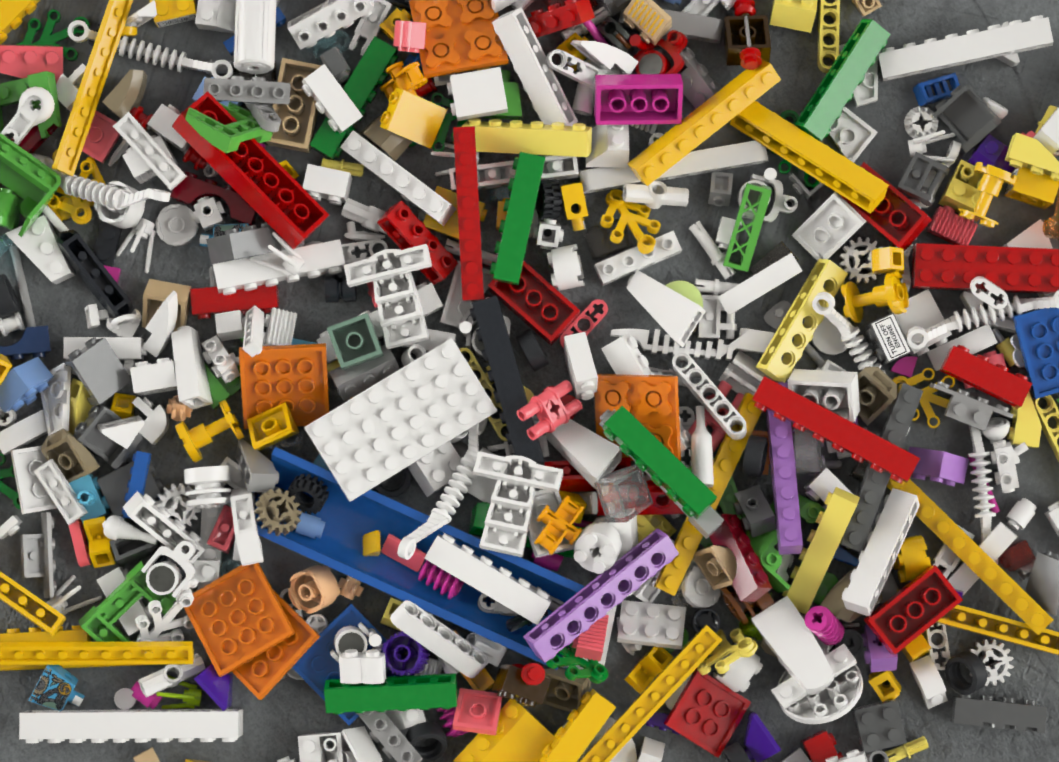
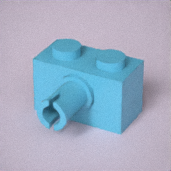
(90, 496)

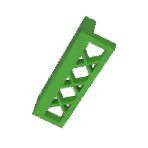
(755, 227)

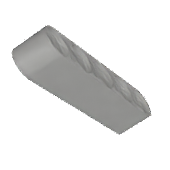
(693, 26)

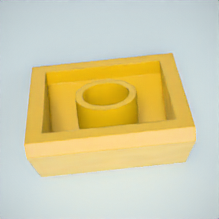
(271, 427)

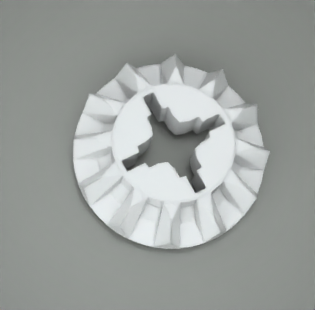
(913, 115)

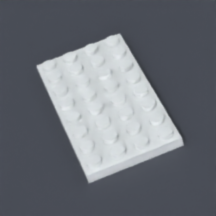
(400, 419)

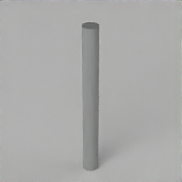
(22, 286)

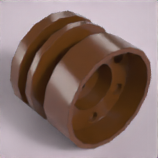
(740, 608)

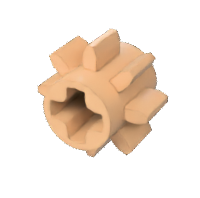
(178, 410)
(350, 587)

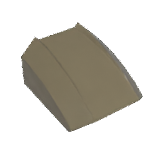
(127, 93)
(387, 141)
(875, 393)
(69, 455)
(834, 602)
(563, 692)

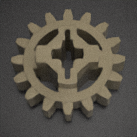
(283, 507)

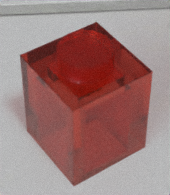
(1017, 556)

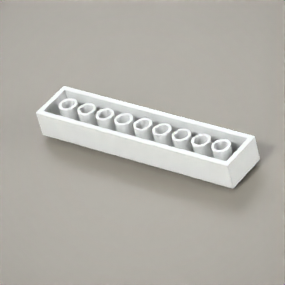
(131, 724)

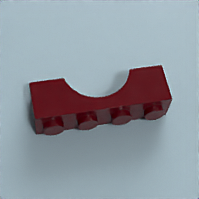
(193, 189)
(750, 578)

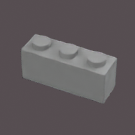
(363, 376)

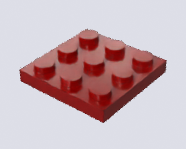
(707, 713)

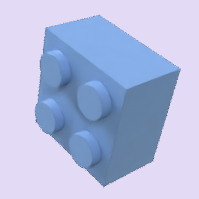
(23, 384)

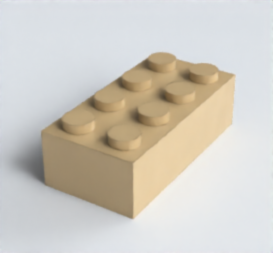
(300, 114)

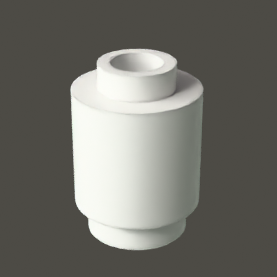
(1021, 514)

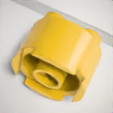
(911, 558)

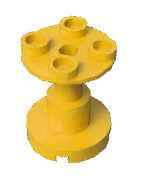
(989, 186)
(891, 293)
(202, 435)

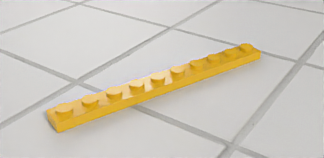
(91, 86)
(723, 468)
(976, 559)
(96, 653)
(653, 696)

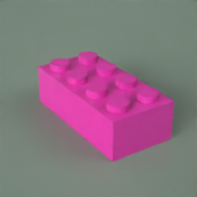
(638, 99)

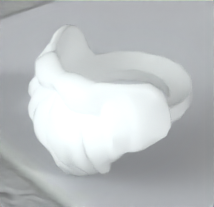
(125, 325)

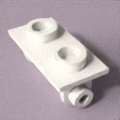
(739, 380)

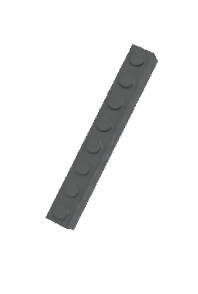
(873, 482)

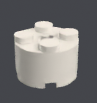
(123, 218)
(566, 267)
(598, 547)
(740, 672)

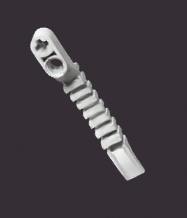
(748, 341)

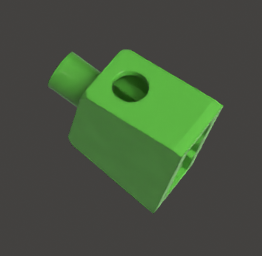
(512, 98)

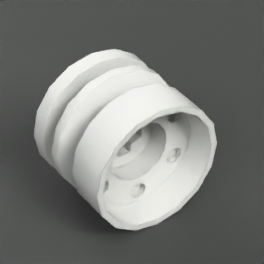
(207, 486)

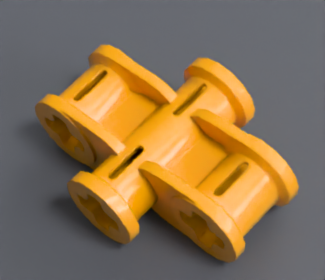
(404, 78)
(559, 524)

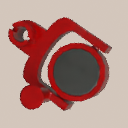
(654, 62)

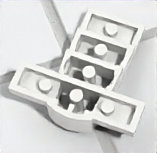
(395, 291)
(512, 499)
(799, 653)

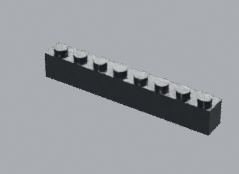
(506, 376)

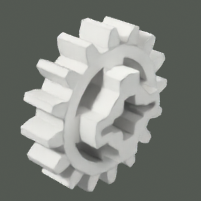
(854, 254)
(170, 500)
(1003, 660)

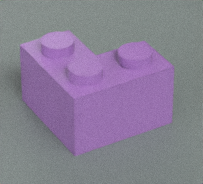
(939, 466)

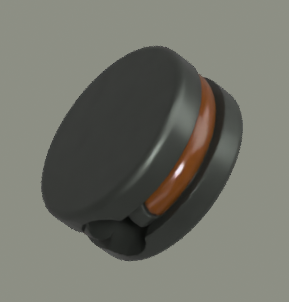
(615, 34)

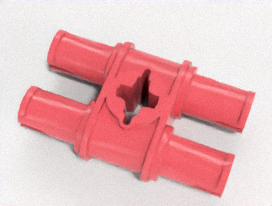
(549, 410)
(718, 433)

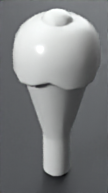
(117, 528)

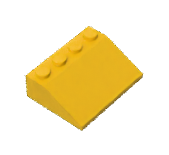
(517, 739)

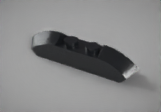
(93, 273)

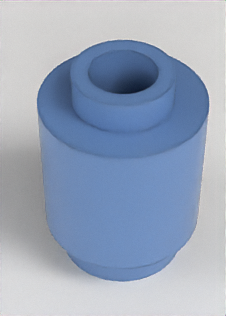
(310, 526)

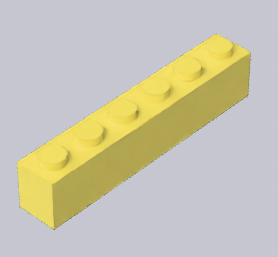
(532, 138)
(821, 549)

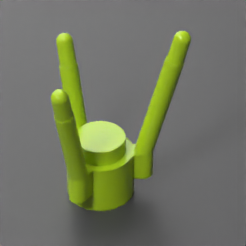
(191, 697)

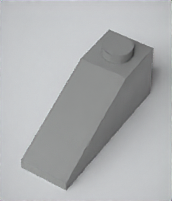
(255, 468)

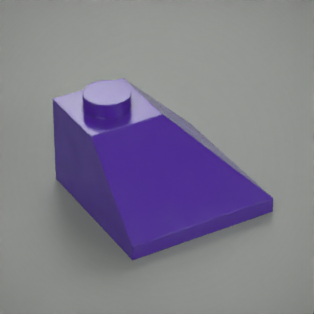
(991, 152)
(216, 687)
(758, 740)

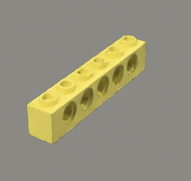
(792, 325)

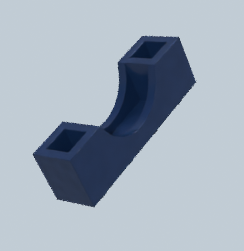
(33, 342)

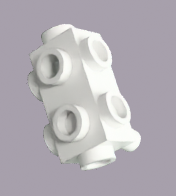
(224, 364)
(1006, 458)

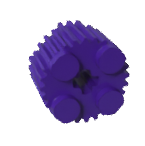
(399, 663)

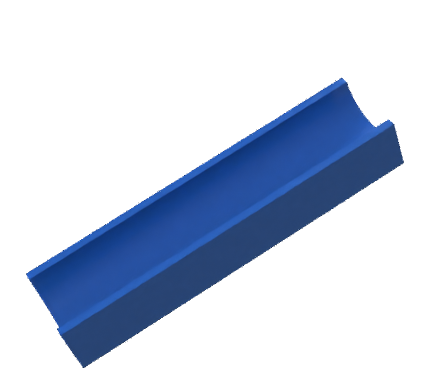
(343, 550)

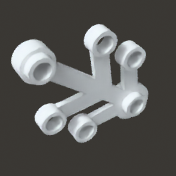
(166, 622)

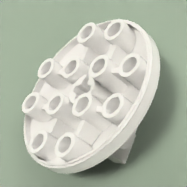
(829, 703)

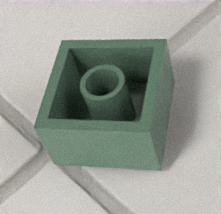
(355, 341)

